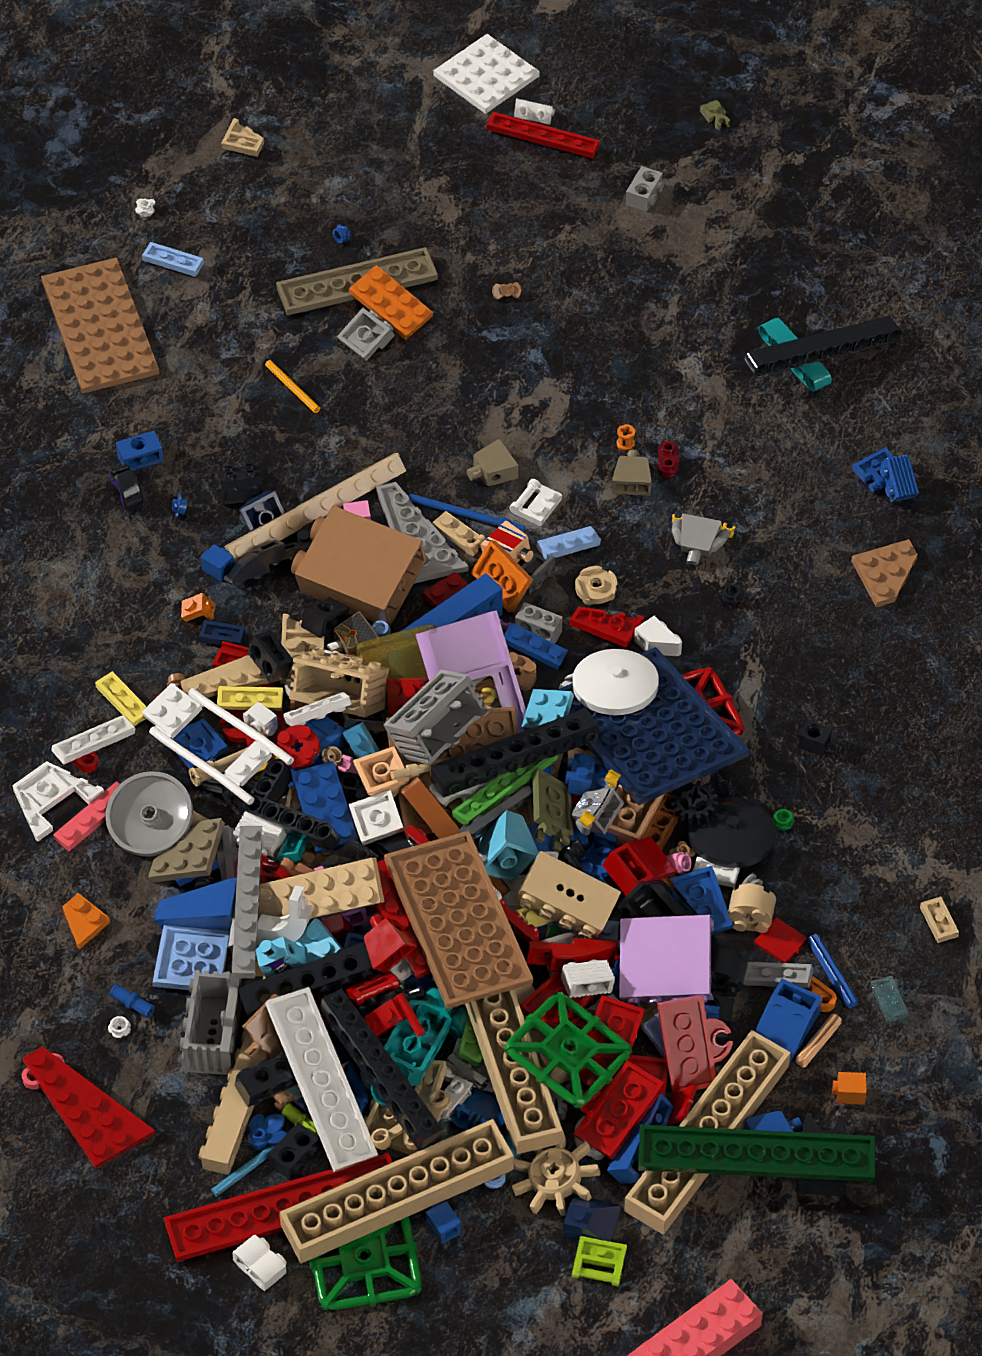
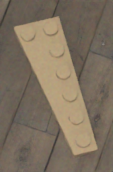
(237, 673)

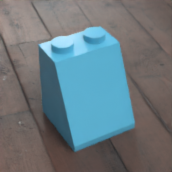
(507, 847)

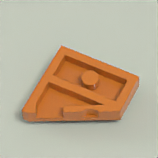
(84, 919)

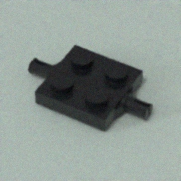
(410, 991)

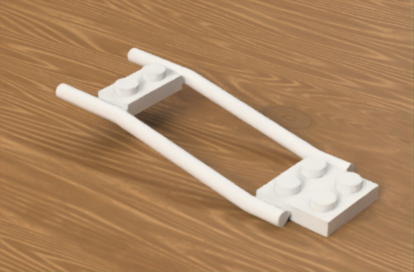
(175, 709)

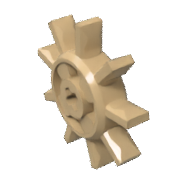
(555, 1175)

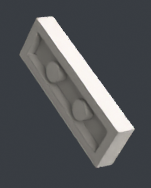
(771, 973)

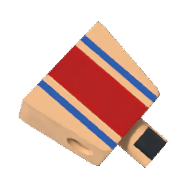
(512, 540)

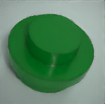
(783, 819)

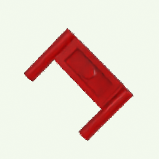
(391, 1014)

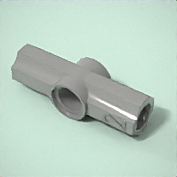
(227, 854)

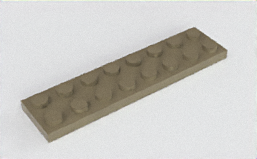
(333, 285)

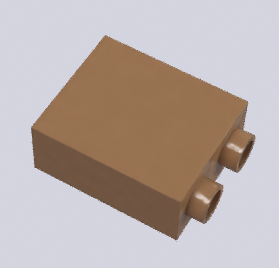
(359, 564)

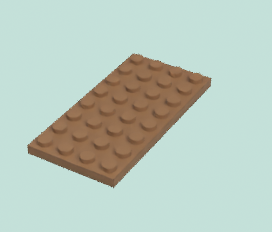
(99, 325)
(458, 919)

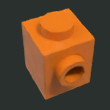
(850, 1088)

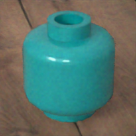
(458, 1023)

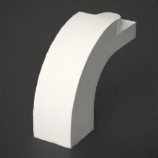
(288, 926)

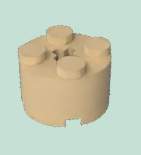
(751, 908)

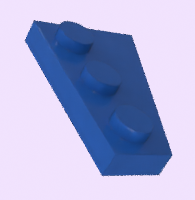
(704, 896)

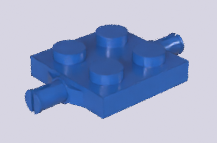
(201, 741)
(593, 861)

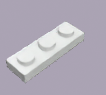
(318, 709)

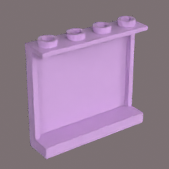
(665, 958)

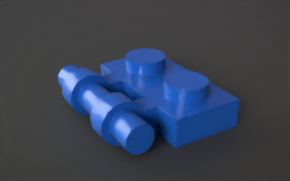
(869, 469)

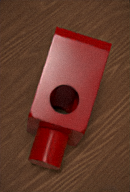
(387, 943)

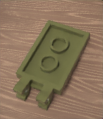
(552, 809)

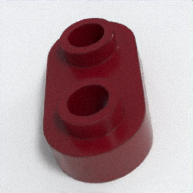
(668, 455)

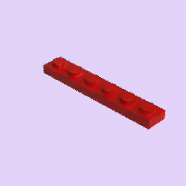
(543, 135)

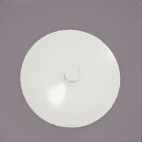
(615, 682)

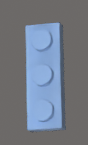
(173, 259)
(568, 542)

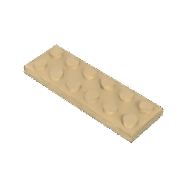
(326, 890)

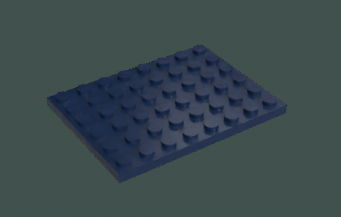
(666, 741)

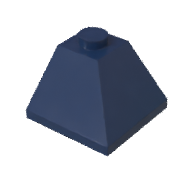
(261, 510)
(591, 1219)

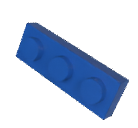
(535, 646)

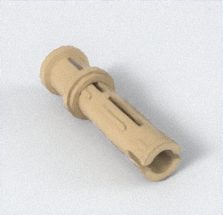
(198, 776)

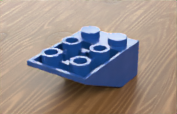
(789, 1016)

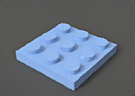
(187, 950)

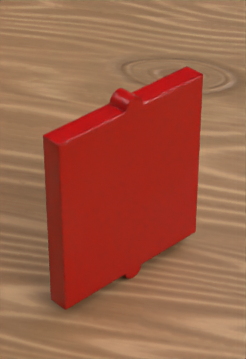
(781, 941)
(682, 1102)

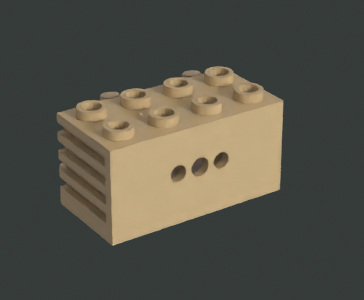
(319, 676)
(543, 894)

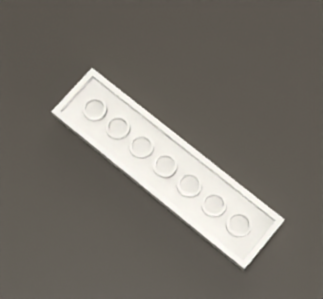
(321, 1079)

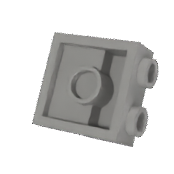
(366, 334)

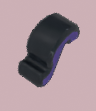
(128, 485)

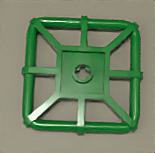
(569, 1061)
(374, 1266)

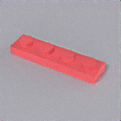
(85, 821)

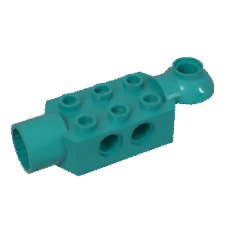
(415, 1053)

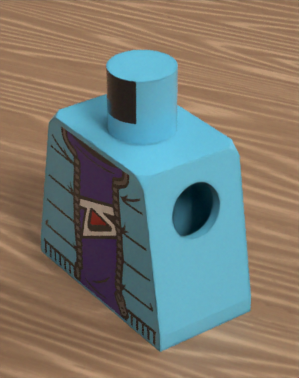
(279, 956)

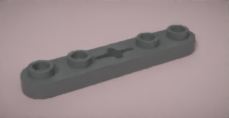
(510, 803)

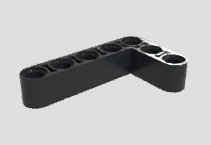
(297, 824)

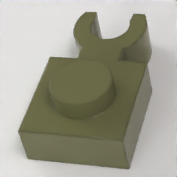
(715, 113)

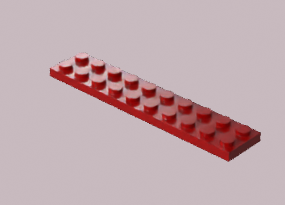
(253, 1213)

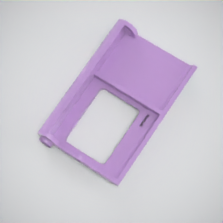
(477, 650)

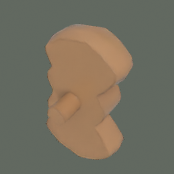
(506, 290)

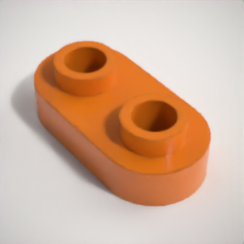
(822, 990)

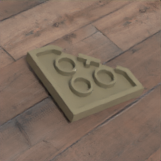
(191, 854)

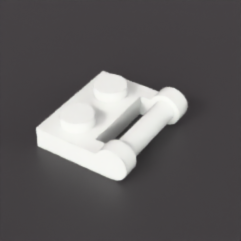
(540, 507)

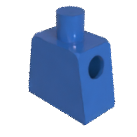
(773, 1122)

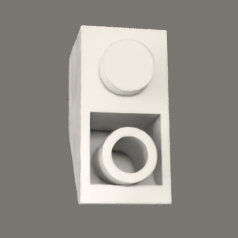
(656, 634)

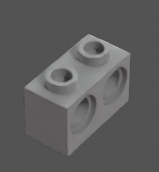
(644, 189)
(539, 622)

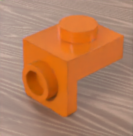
(196, 607)

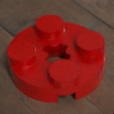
(304, 735)

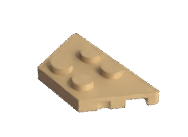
(293, 629)

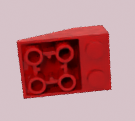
(636, 863)

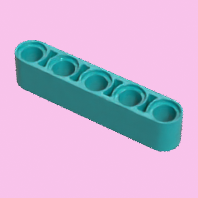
(812, 375)

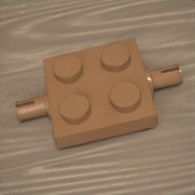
(263, 1033)

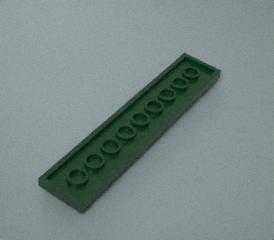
(756, 1153)

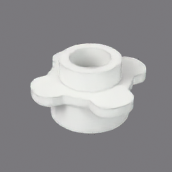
(145, 207)

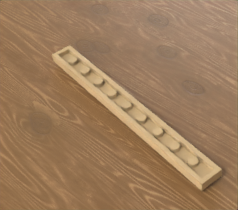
(318, 506)

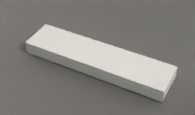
(93, 739)

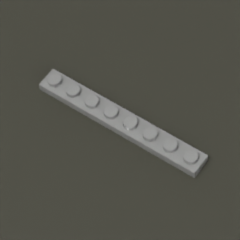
(247, 902)

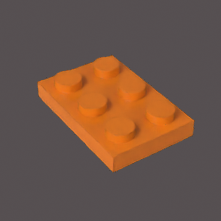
(505, 572)

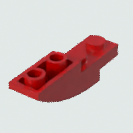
(561, 954)

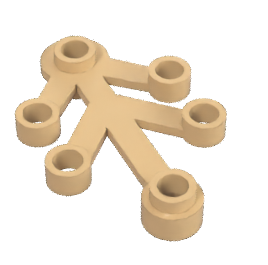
(436, 1103)

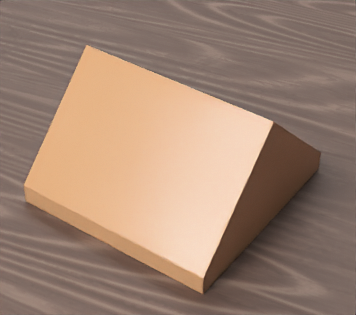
(376, 772)

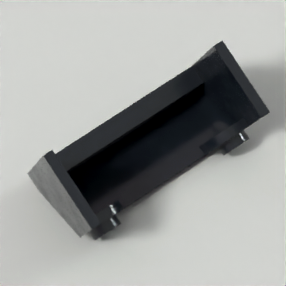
(657, 900)

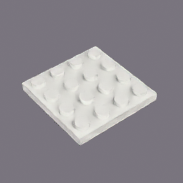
(486, 73)

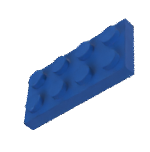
(324, 799)

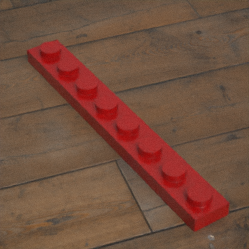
(523, 930)

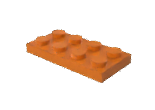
(391, 302)

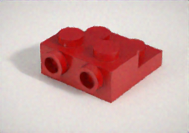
(402, 690)

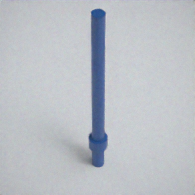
(463, 512)

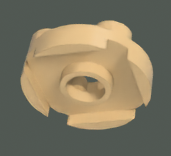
(596, 595)

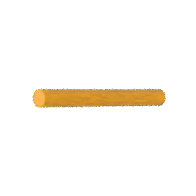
(292, 386)

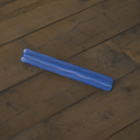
(832, 971)

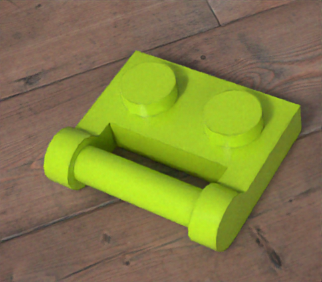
(602, 1254)

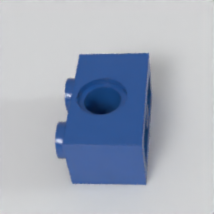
(140, 450)

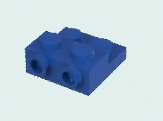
(584, 774)

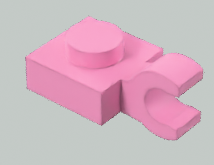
(347, 765)

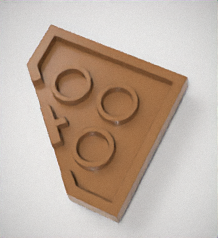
(885, 570)

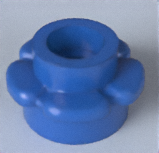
(341, 233)

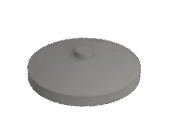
(149, 813)

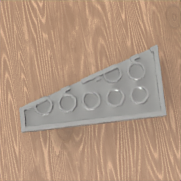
(408, 519)

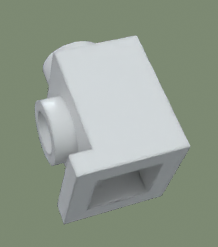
(261, 719)

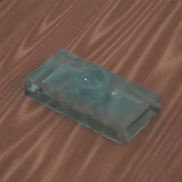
(889, 999)

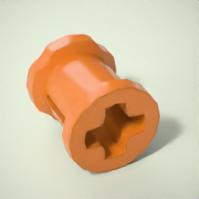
(624, 437)

